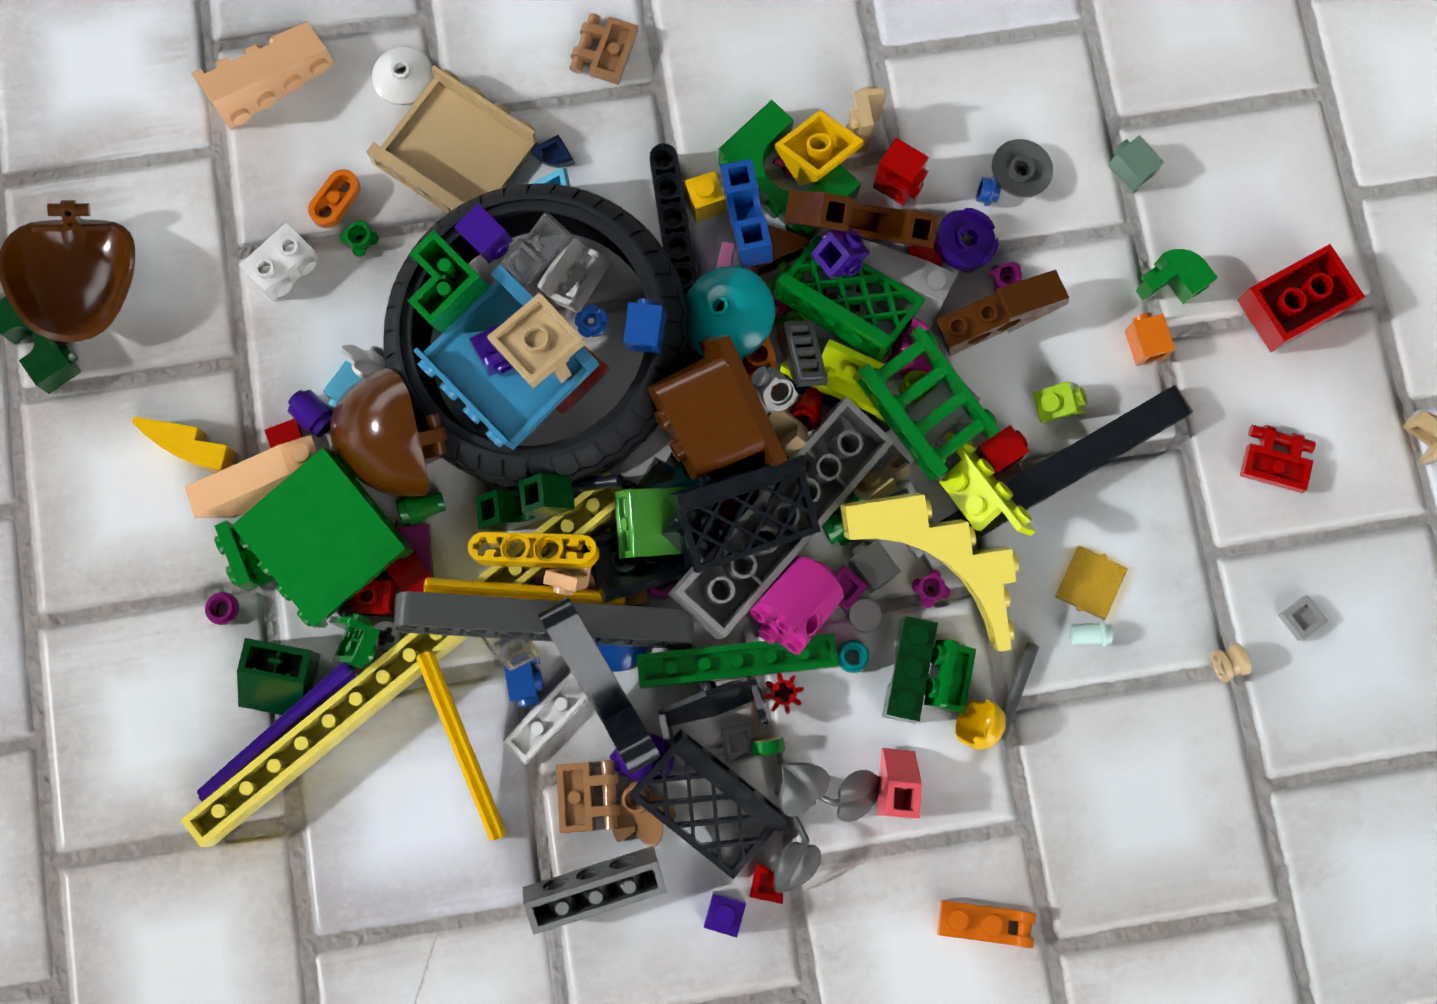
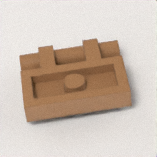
(612, 52)
(576, 796)

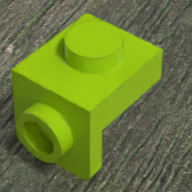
(1060, 402)

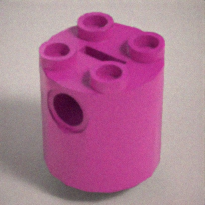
(797, 604)

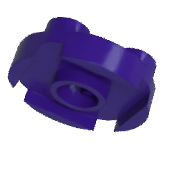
(954, 251)

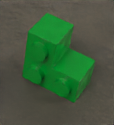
(452, 283)

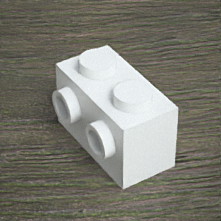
(280, 262)

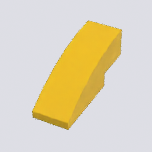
(187, 444)

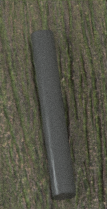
(1018, 684)

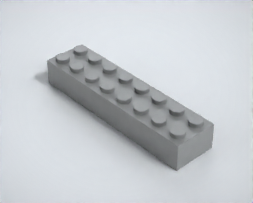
(836, 460)

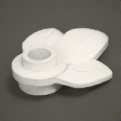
(365, 360)

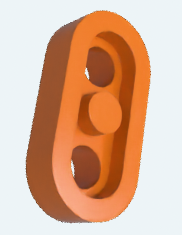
(332, 199)

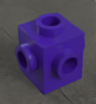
(840, 253)

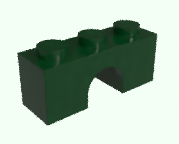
(49, 362)
(534, 500)
(911, 670)

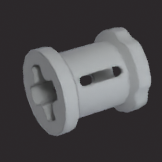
(387, 627)

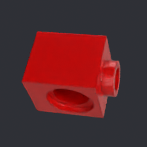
(1003, 449)

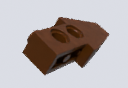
(1002, 311)

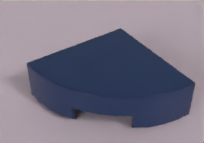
(553, 153)

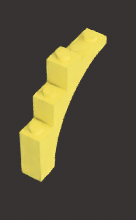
(981, 570)

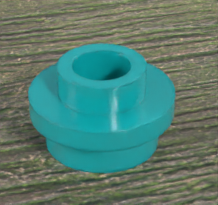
(860, 649)

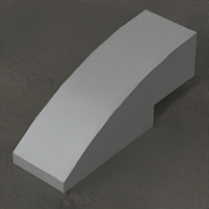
(649, 459)

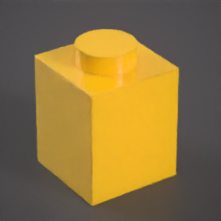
(705, 196)

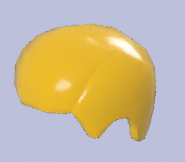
(981, 724)

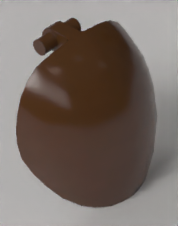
(68, 272)
(379, 436)

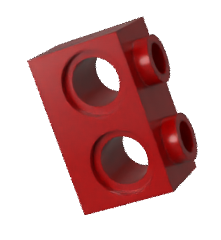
(901, 172)

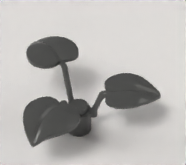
(797, 792)

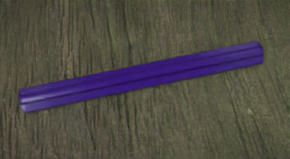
(299, 711)

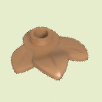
(638, 820)

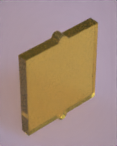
(1091, 582)

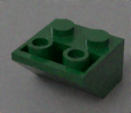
(274, 675)

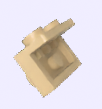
(865, 109)

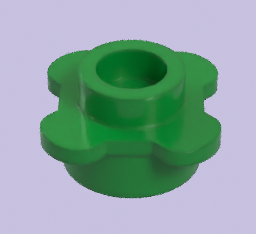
(357, 229)

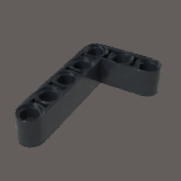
(599, 684)

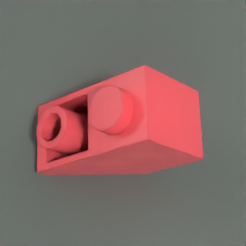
(899, 784)

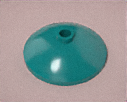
(746, 313)

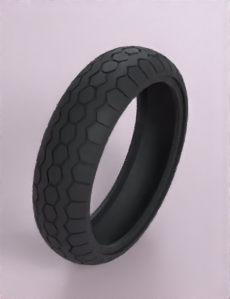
(624, 426)

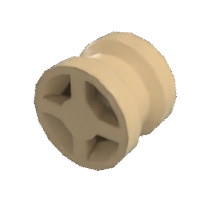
(1230, 662)

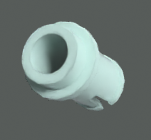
(1091, 634)

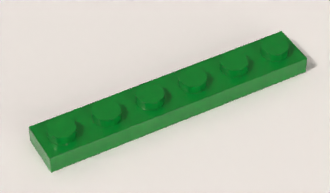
(733, 662)

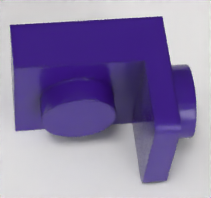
(488, 355)

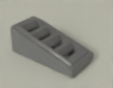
(802, 334)

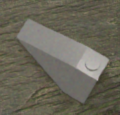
(912, 272)

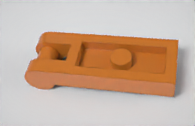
(985, 923)

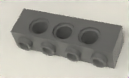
(593, 890)

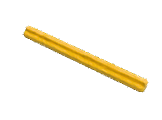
(511, 590)
(461, 745)

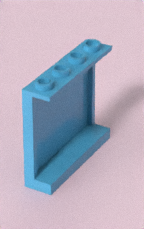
(500, 401)

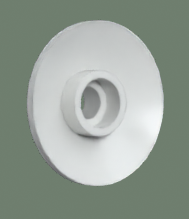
(404, 87)

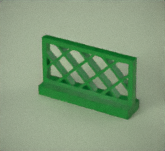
(830, 315)

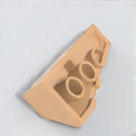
(247, 482)

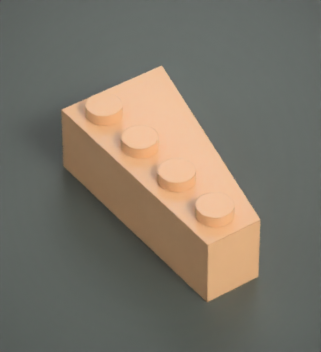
(264, 74)

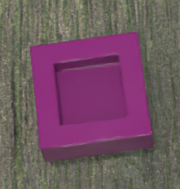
(851, 586)

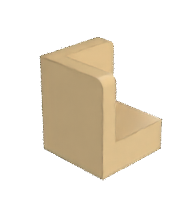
(789, 431)

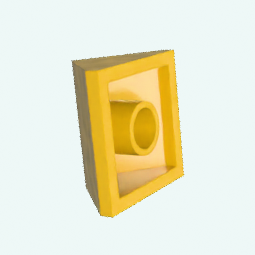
(817, 147)

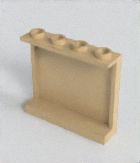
(454, 144)

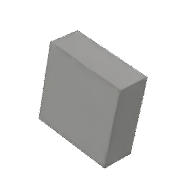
(1303, 618)

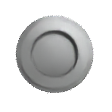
(865, 615)

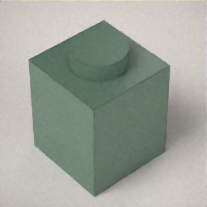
(1135, 162)

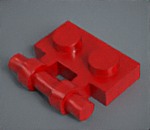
(1277, 467)

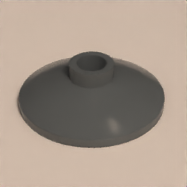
(1027, 158)

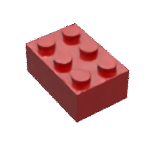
(1300, 298)

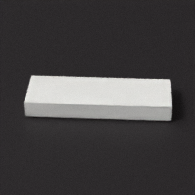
(546, 719)

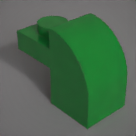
(1181, 270)

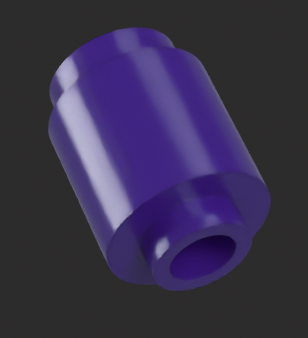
(310, 412)

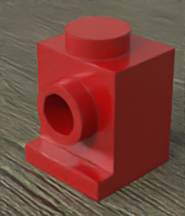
(382, 602)

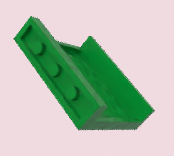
(320, 537)

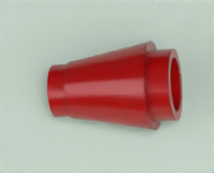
(808, 408)

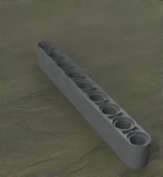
(519, 620)

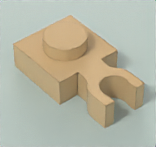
(882, 482)

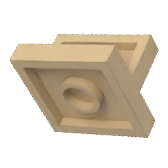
(537, 341)

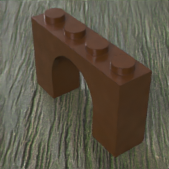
(873, 222)

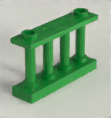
(913, 433)

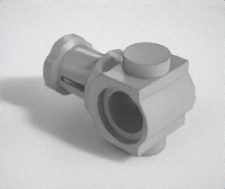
(777, 399)

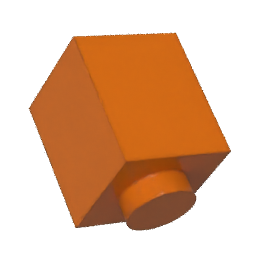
(1149, 338)

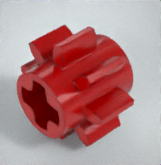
(788, 684)

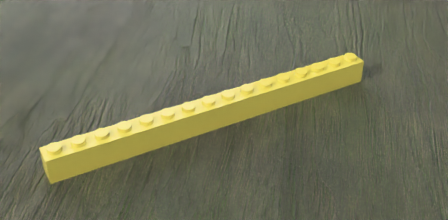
(368, 692)

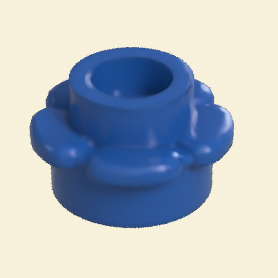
(988, 191)
(594, 329)

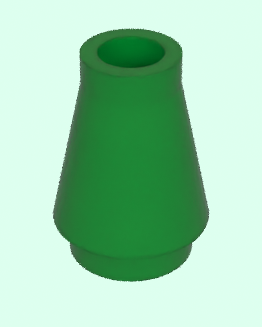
(418, 508)

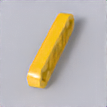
(532, 556)

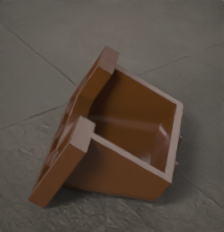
(715, 412)

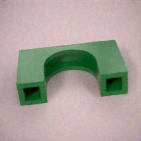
(756, 141)

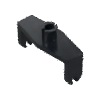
(710, 704)

